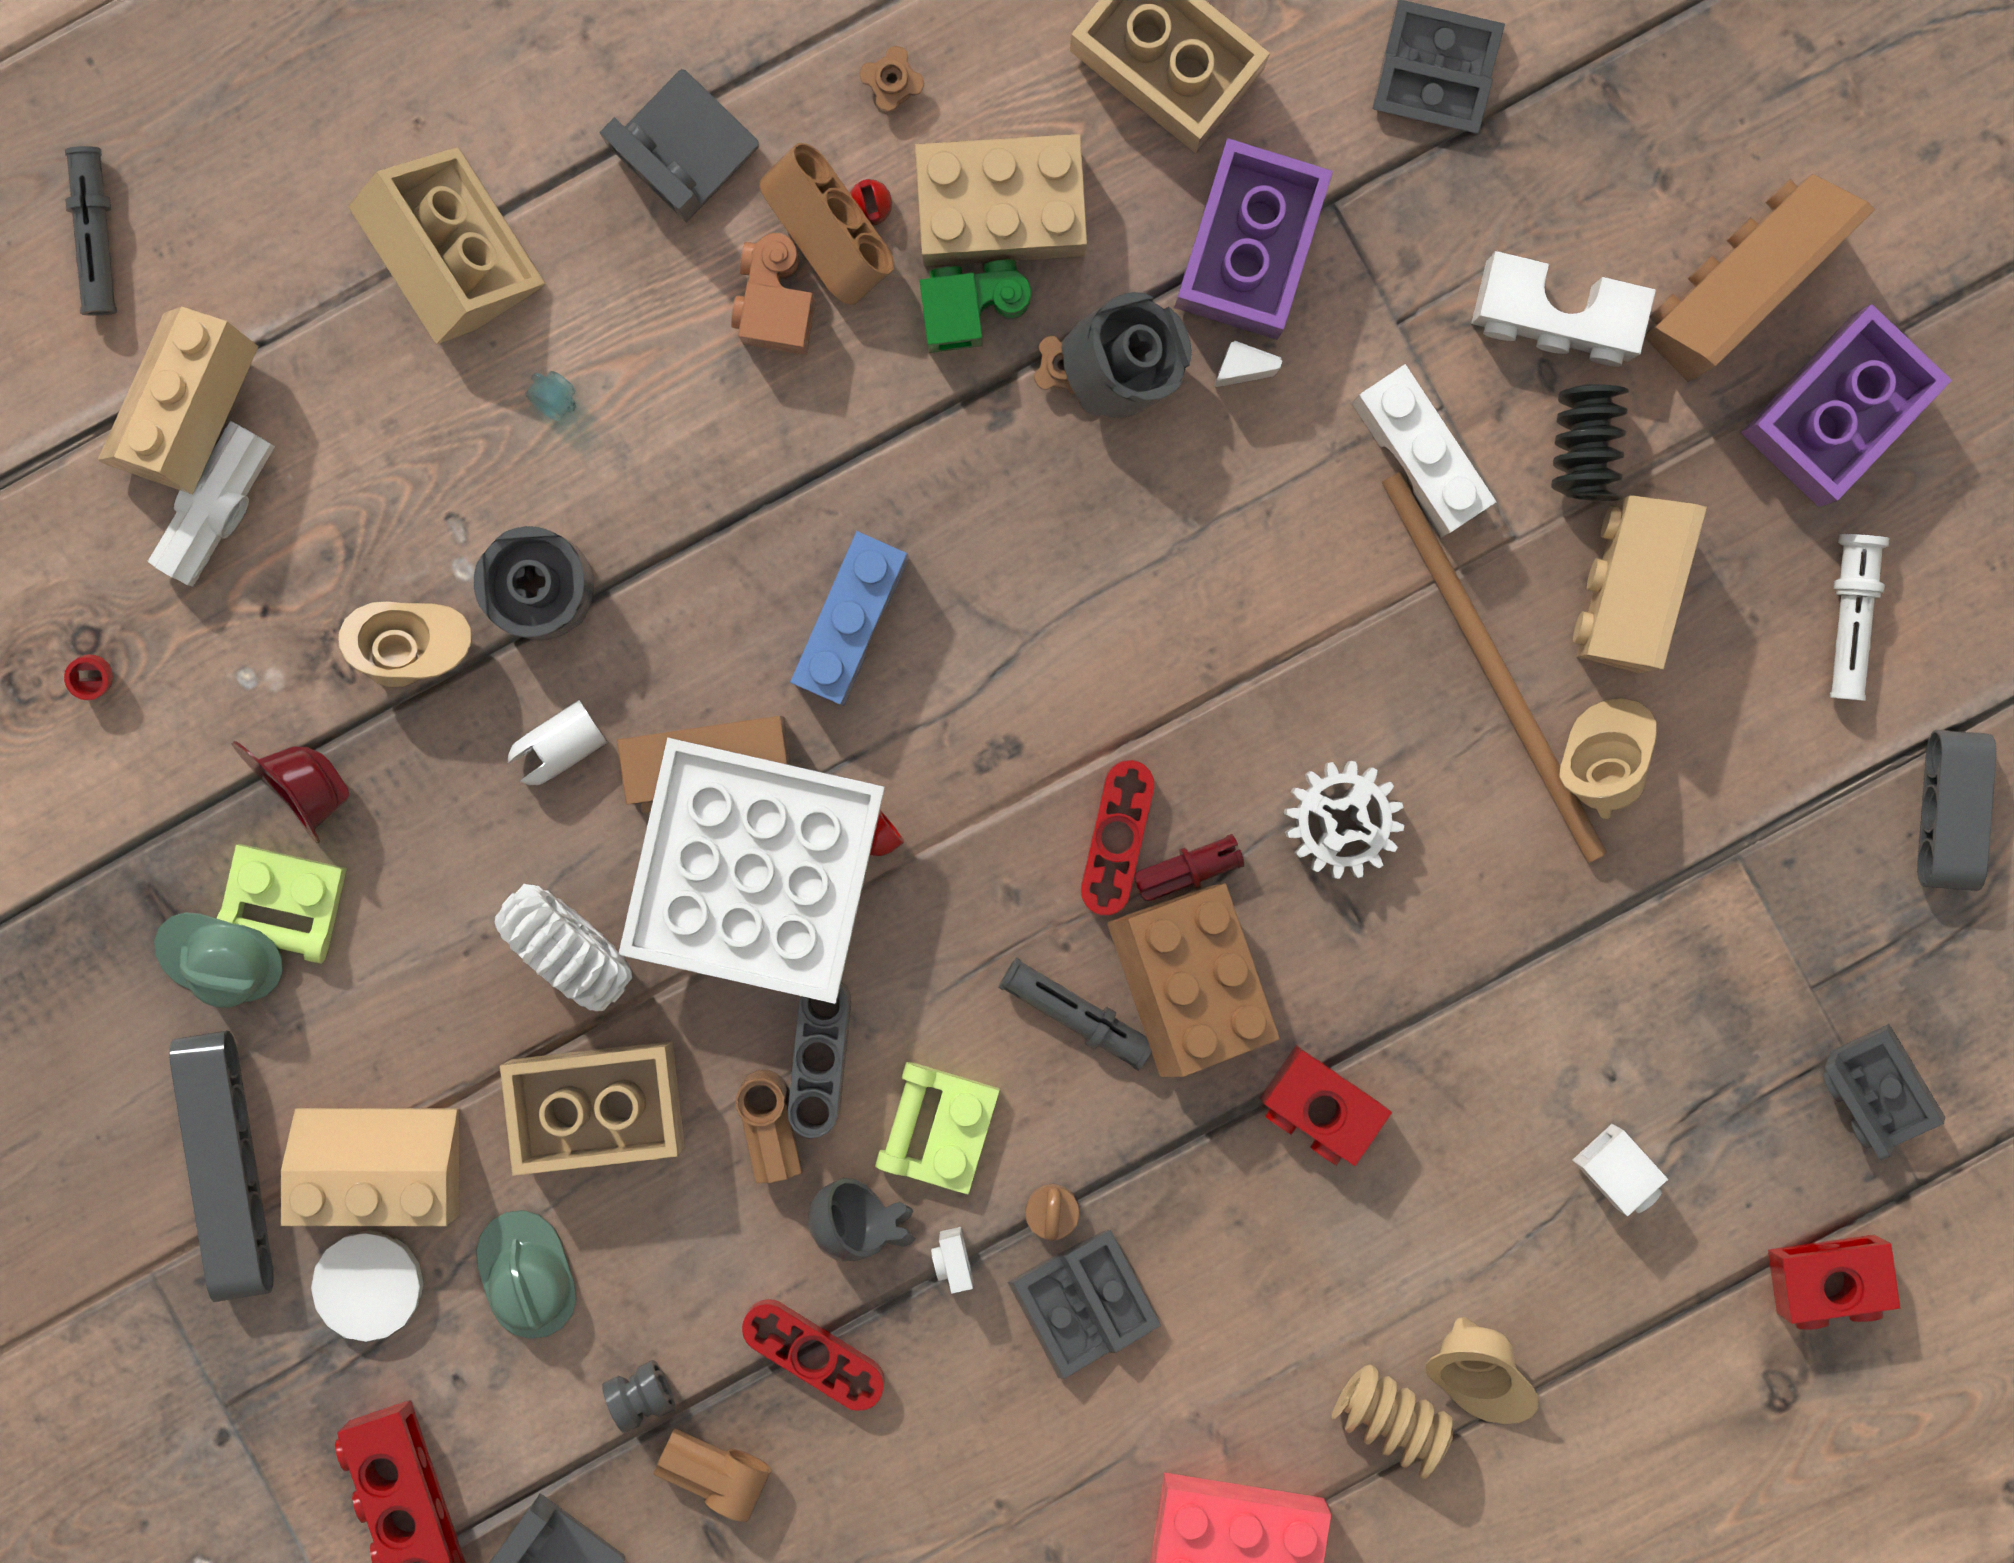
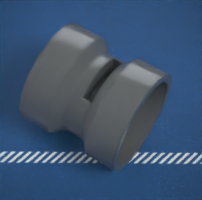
(644, 1394)

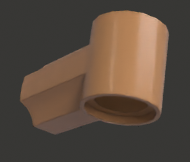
(768, 1131)
(725, 1479)

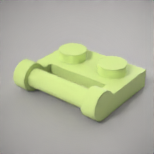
(288, 886)
(955, 1132)

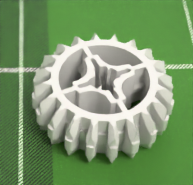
(563, 947)

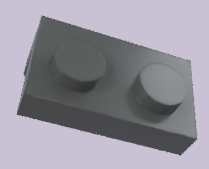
(1881, 1091)

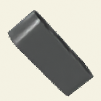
(1956, 810)
(819, 1083)

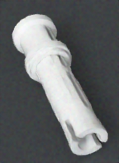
(1847, 682)

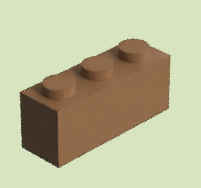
(643, 755)

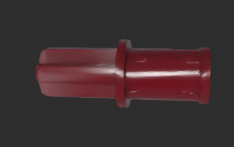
(1188, 868)

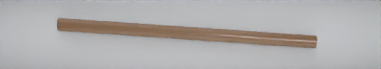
(1493, 665)

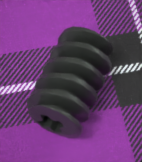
(1588, 441)

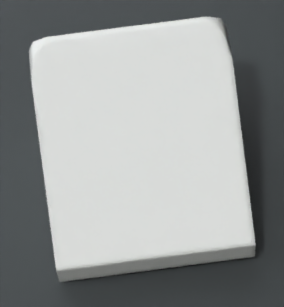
(1246, 364)

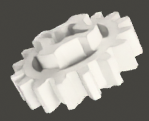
(1357, 798)

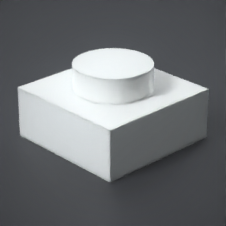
(952, 1260)

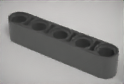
(221, 1166)

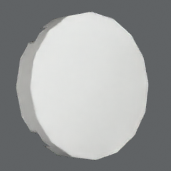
(367, 1285)

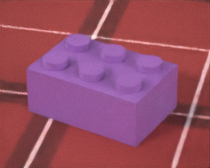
(1253, 239)
(1846, 406)

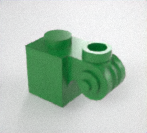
(956, 301)

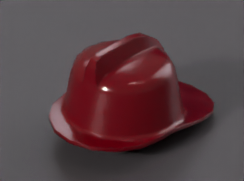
(302, 781)

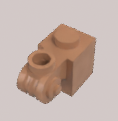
(769, 312)

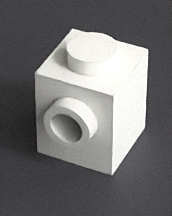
(1621, 1171)

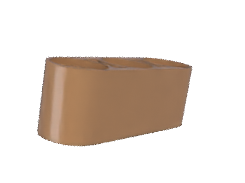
(826, 223)

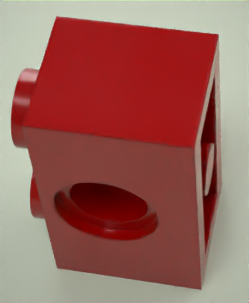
(1356, 1116)
(1803, 1269)

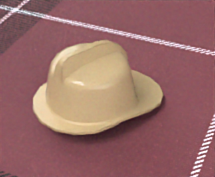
(404, 641)
(1609, 755)
(1481, 1374)

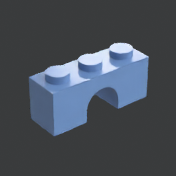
(850, 618)

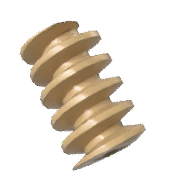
(1396, 1418)

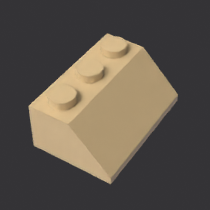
(445, 243)
(179, 399)
(1638, 583)
(371, 1167)

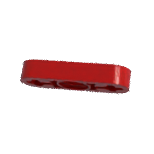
(1095, 874)
(773, 1343)

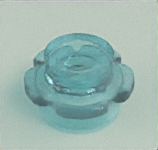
(551, 395)

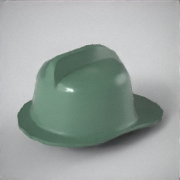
(218, 959)
(525, 1274)

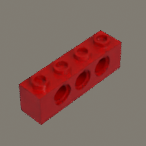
(397, 1436)

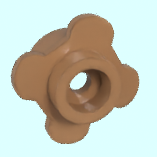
(889, 94)
(1049, 374)

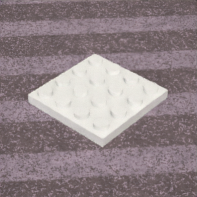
(751, 870)

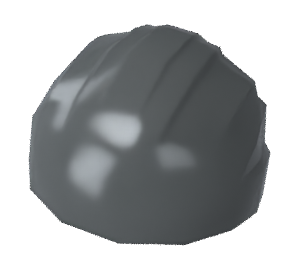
(853, 1222)

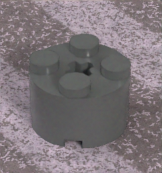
(1126, 356)
(511, 562)

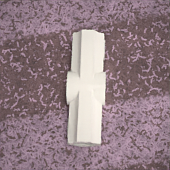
(214, 506)

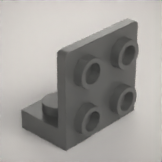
(682, 144)
(554, 1536)

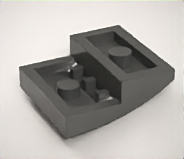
(1438, 66)
(1084, 1304)

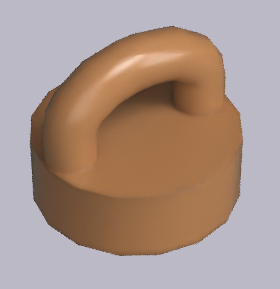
(1052, 1212)

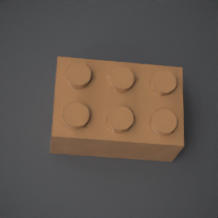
(1193, 981)

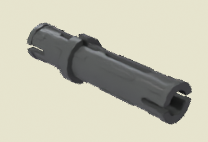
(90, 230)
(1077, 1014)

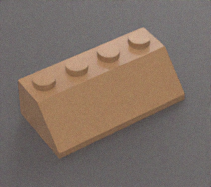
(1755, 274)

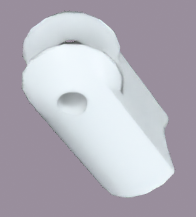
(559, 743)

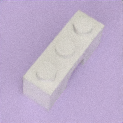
(1516, 304)
(1413, 431)

